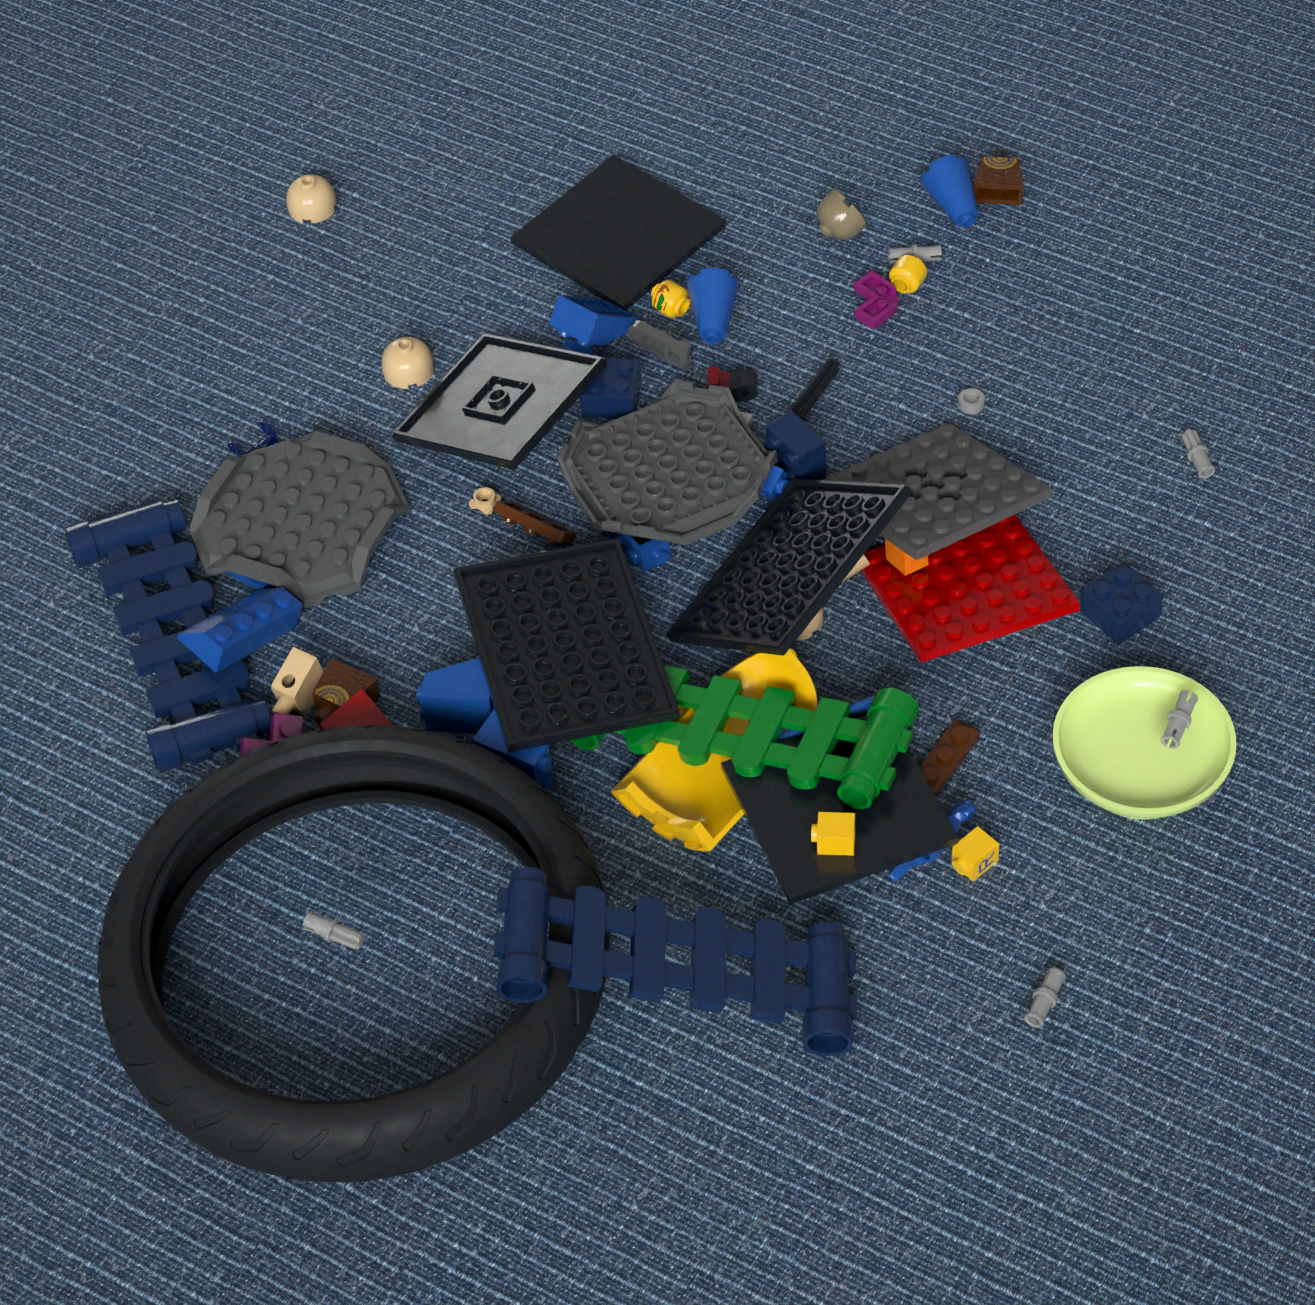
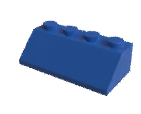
(242, 627)

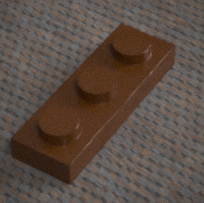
(534, 523)
(948, 755)

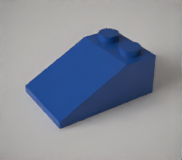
(590, 320)

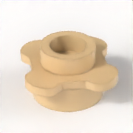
(484, 500)

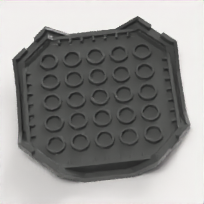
(668, 467)
(298, 515)

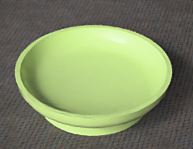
(1113, 749)

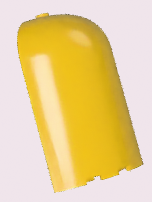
(697, 800)

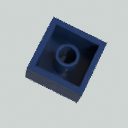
(614, 390)
(798, 447)
(1121, 603)

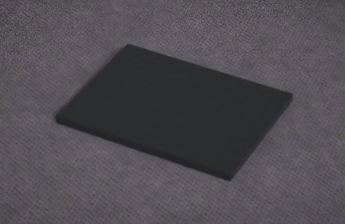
(788, 565)
(565, 645)

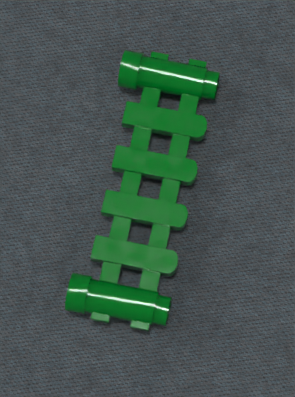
(861, 775)

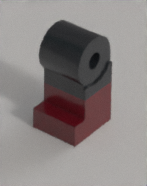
(742, 383)

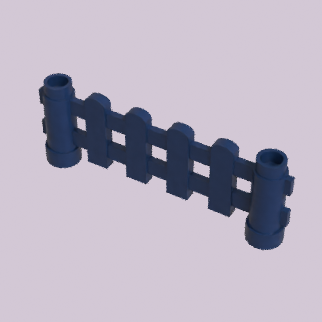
(191, 736)
(528, 955)

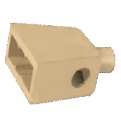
(296, 683)

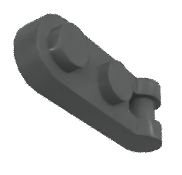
(661, 344)

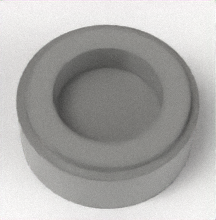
(971, 401)

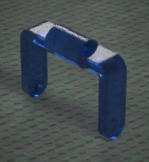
(271, 440)

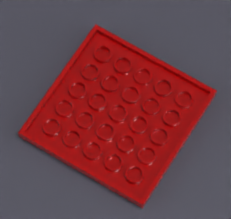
(971, 590)

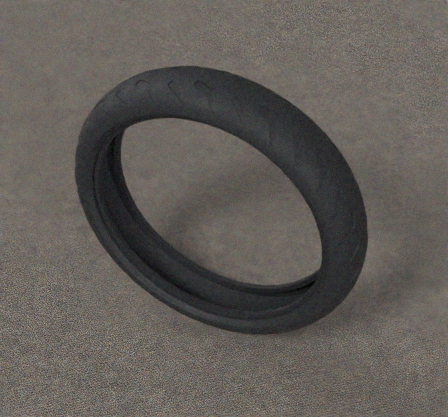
(261, 791)

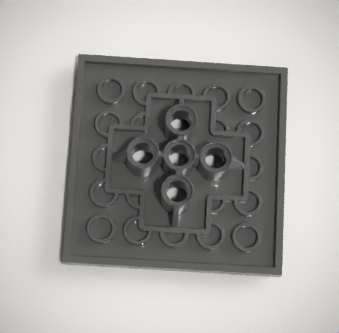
(954, 488)

